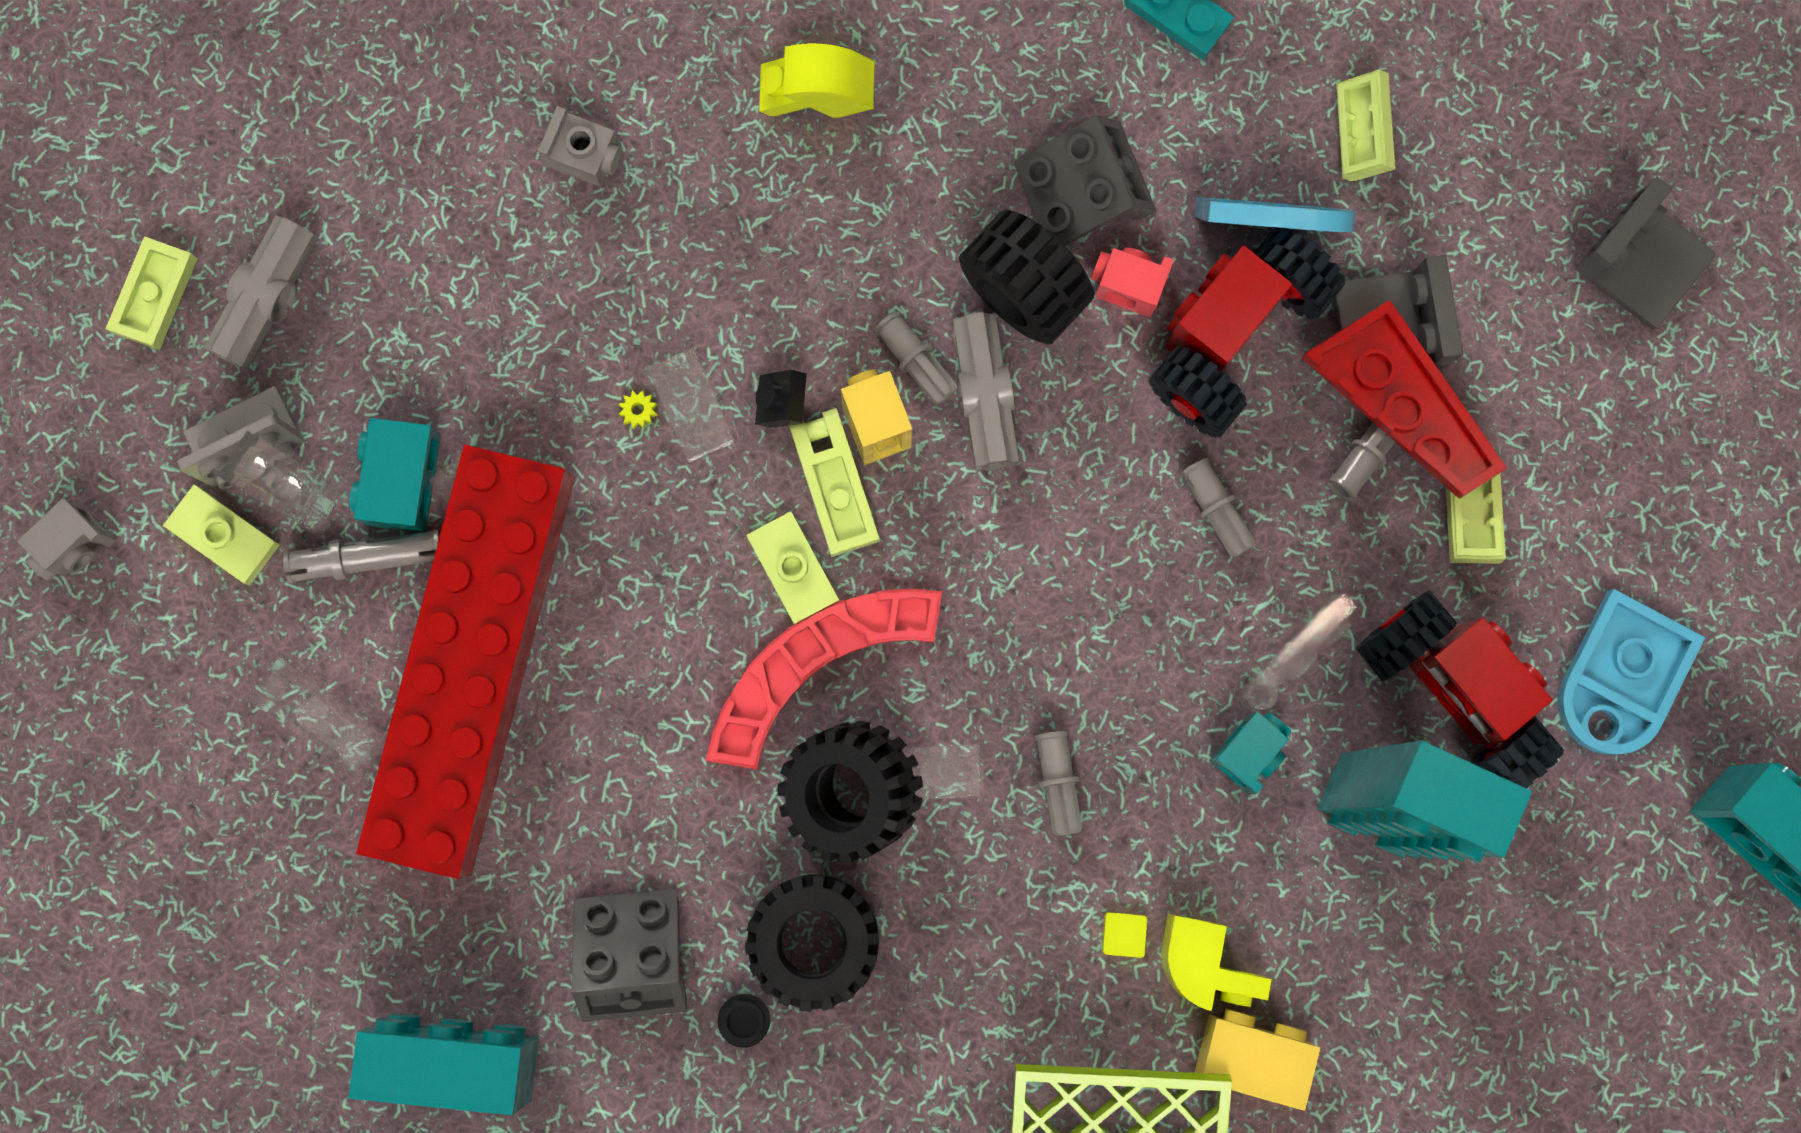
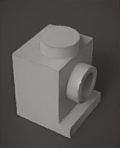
(589, 164)
(63, 540)

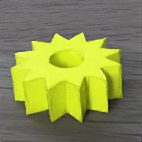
(631, 402)

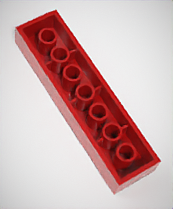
(466, 663)

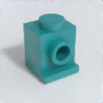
(1253, 750)

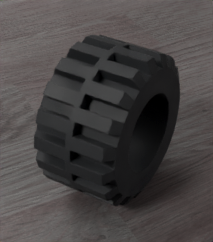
(1027, 276)
(816, 809)
(812, 989)

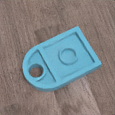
(1274, 215)
(1627, 669)

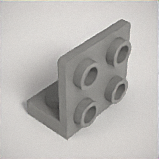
(217, 437)

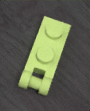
(835, 485)

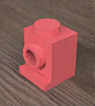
(1131, 279)

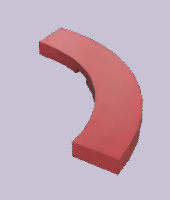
(804, 651)

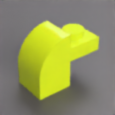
(819, 78)
(1193, 968)

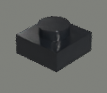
(780, 398)

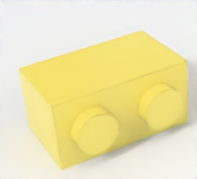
(876, 415)
(1259, 1061)

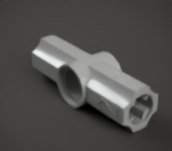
(261, 292)
(985, 391)

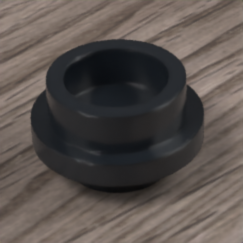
(743, 1020)

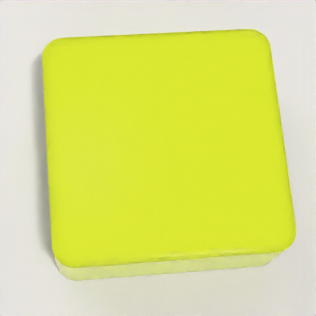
(1124, 934)

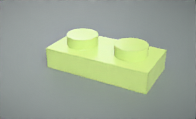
(151, 293)

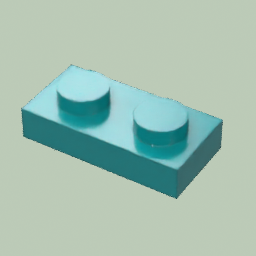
(1190, 23)

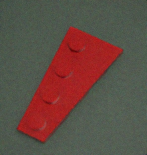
(1402, 391)

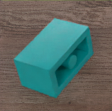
(395, 475)

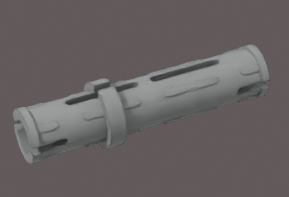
(343, 558)

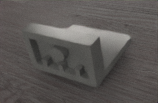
(1084, 180)
(1646, 257)
(1422, 300)
(627, 955)

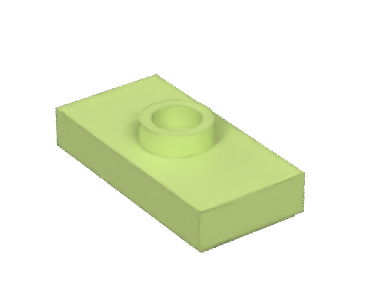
(1365, 125)
(1476, 525)
(221, 535)
(792, 567)

